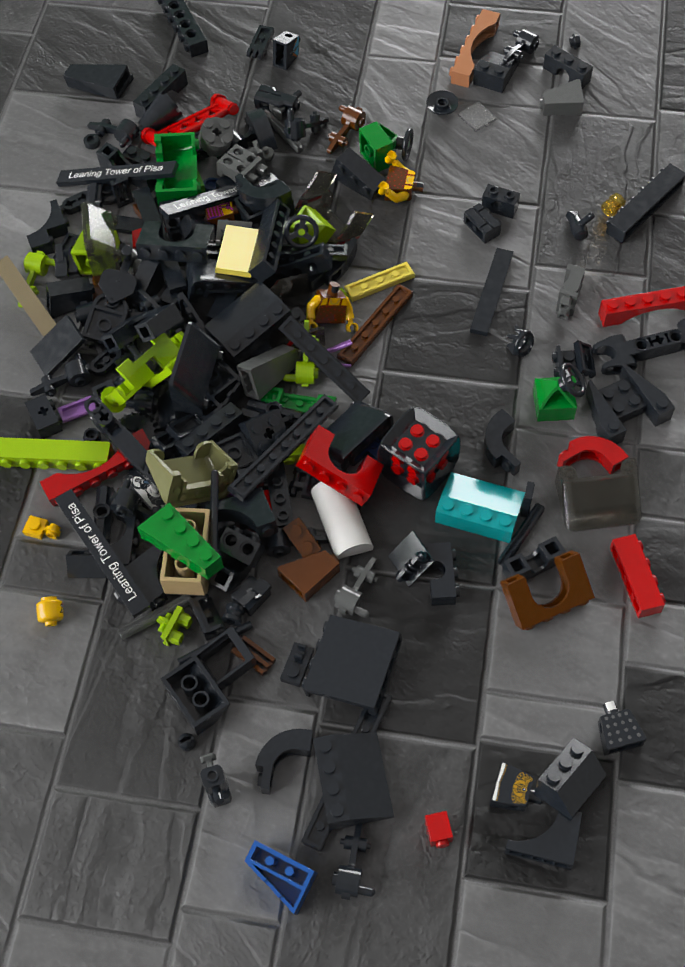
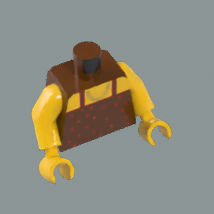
(399, 182)
(330, 307)

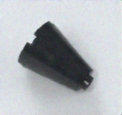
(160, 113)

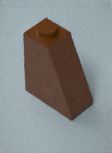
(309, 573)

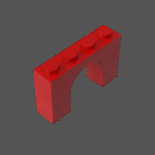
(317, 463)

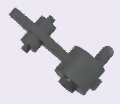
(349, 599)

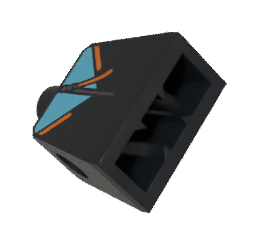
(285, 49)

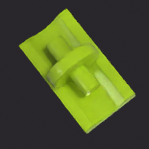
(170, 624)

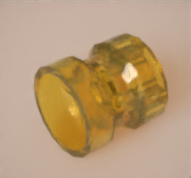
(611, 206)

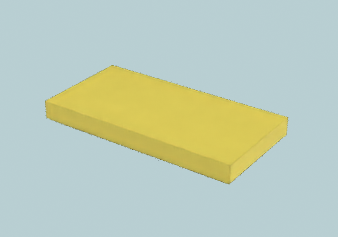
(236, 251)

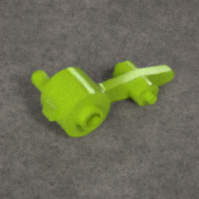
(35, 265)
(305, 370)

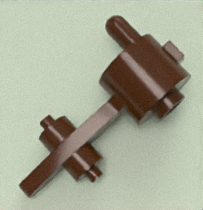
(353, 119)

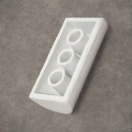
(341, 522)

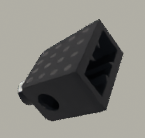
(619, 730)

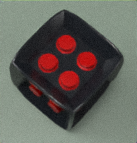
(419, 453)

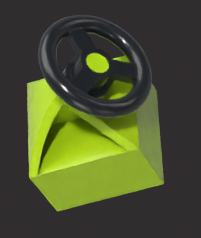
(307, 229)

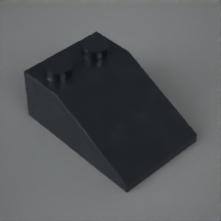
(493, 72)

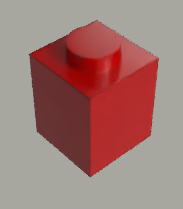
(438, 829)

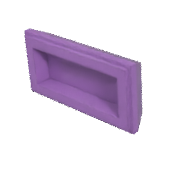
(75, 410)

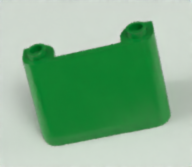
(179, 148)

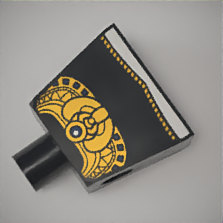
(513, 789)

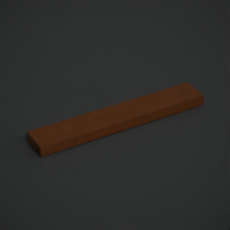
(375, 324)

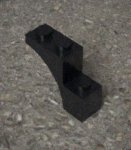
(54, 228)

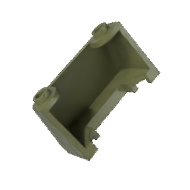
(189, 478)

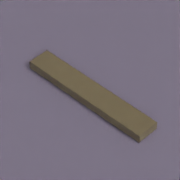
(26, 296)

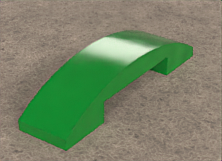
(292, 401)

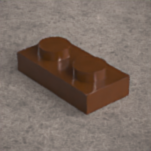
(302, 537)

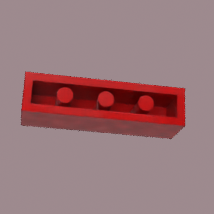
(637, 576)

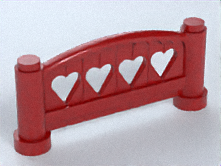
(218, 105)

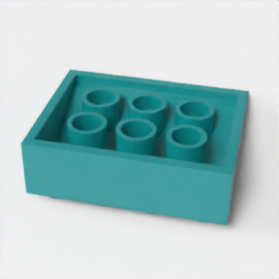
(479, 507)

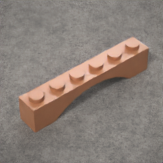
(484, 28)

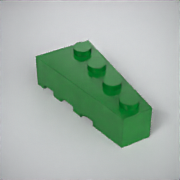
(175, 536)

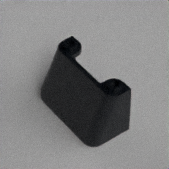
(203, 280)
(355, 432)

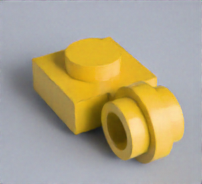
(37, 527)

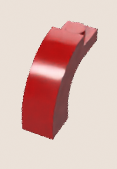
(596, 449)

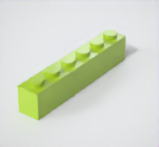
(54, 453)

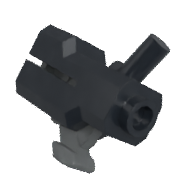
(276, 101)
(215, 781)

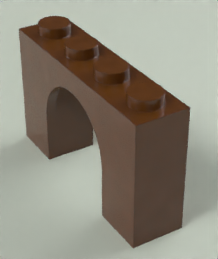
(574, 592)

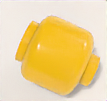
(49, 611)

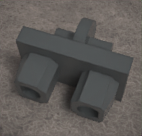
(266, 153)

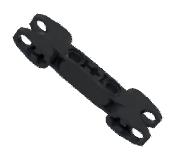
(639, 349)
(121, 439)

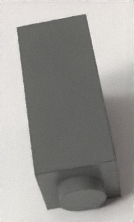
(563, 100)

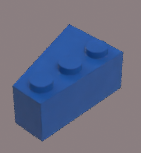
(282, 874)

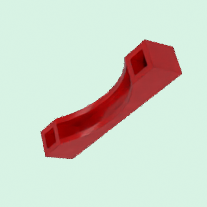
(620, 309)
(60, 483)

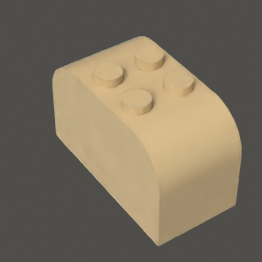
(175, 575)

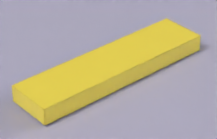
(379, 281)

